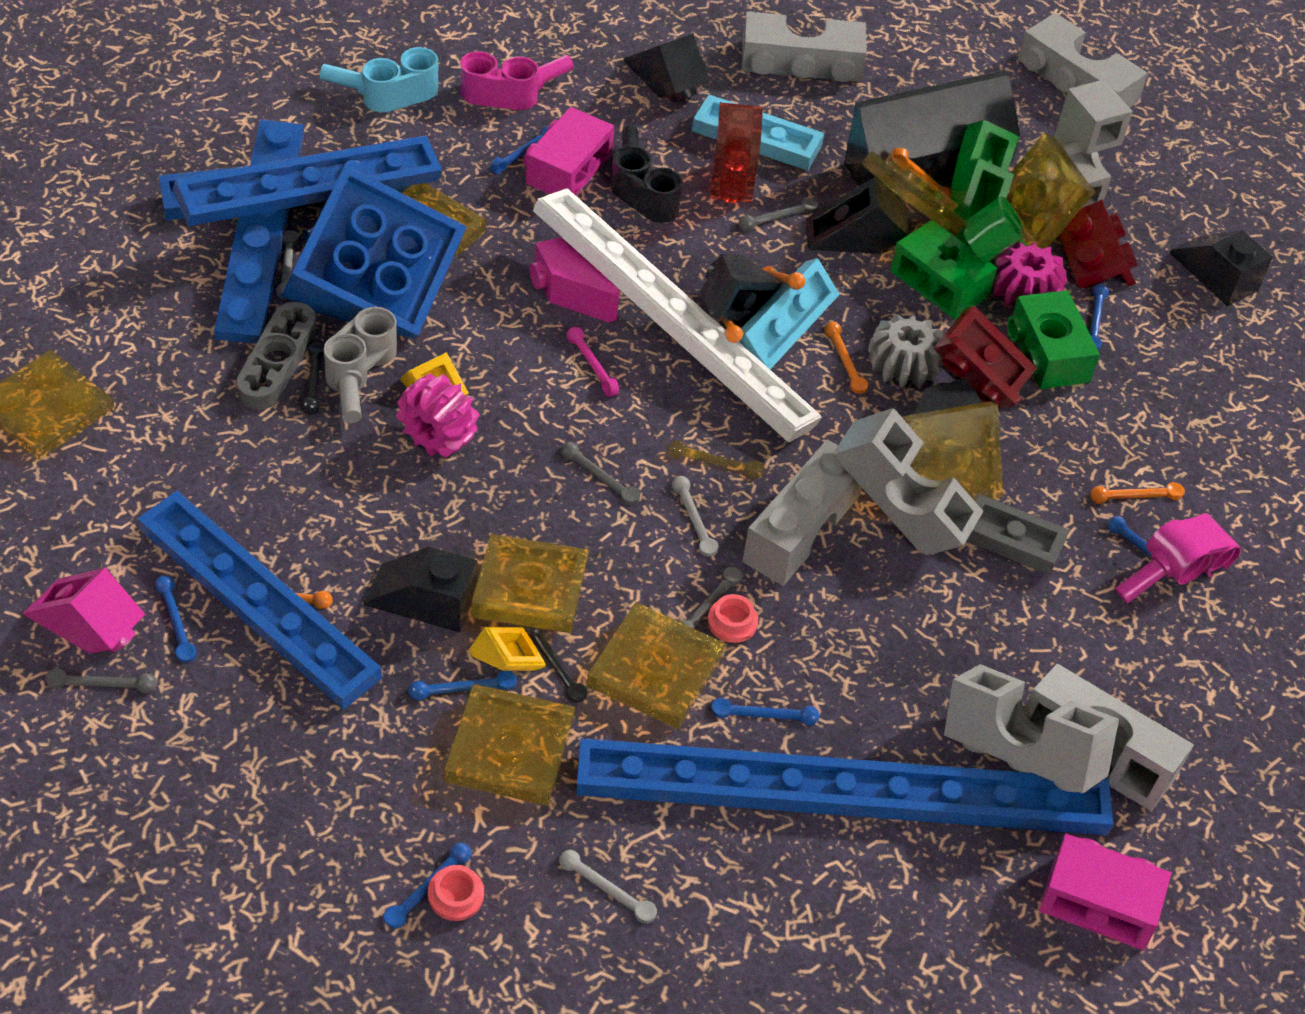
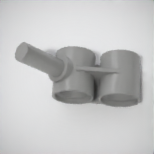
(354, 350)

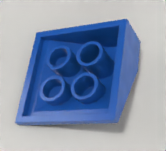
(374, 253)

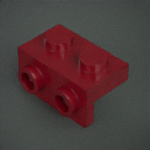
(1095, 247)
(985, 358)

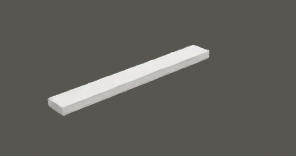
(677, 314)

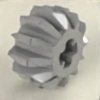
(906, 350)

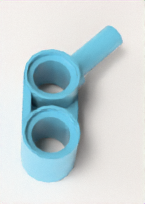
(387, 84)

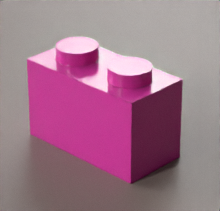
(569, 152)
(1105, 891)

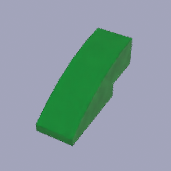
(982, 169)

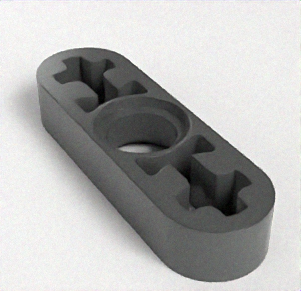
(276, 339)

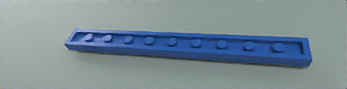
(838, 787)

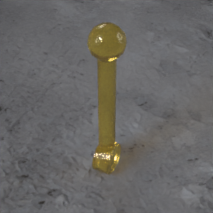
(753, 469)

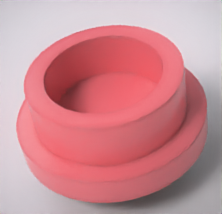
(733, 619)
(455, 893)

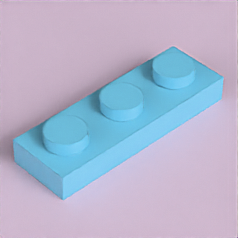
(779, 137)
(788, 314)

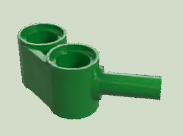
(993, 230)

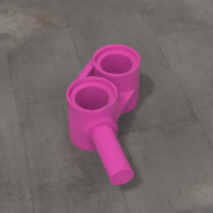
(509, 87)
(1183, 552)

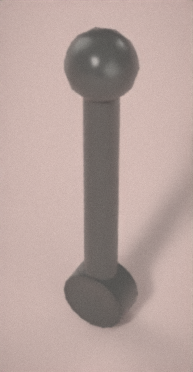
(748, 222)
(629, 495)
(731, 577)
(58, 678)

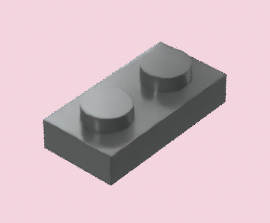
(1018, 535)

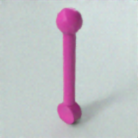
(609, 385)

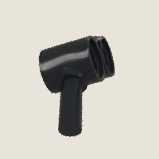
(649, 191)

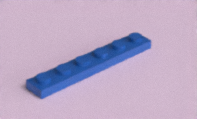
(301, 179)
(257, 246)
(261, 600)

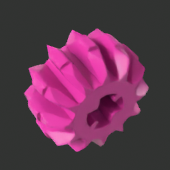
(1027, 272)
(437, 415)

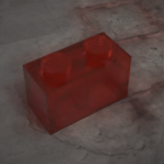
(736, 152)

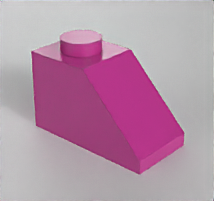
(573, 280)
(88, 611)

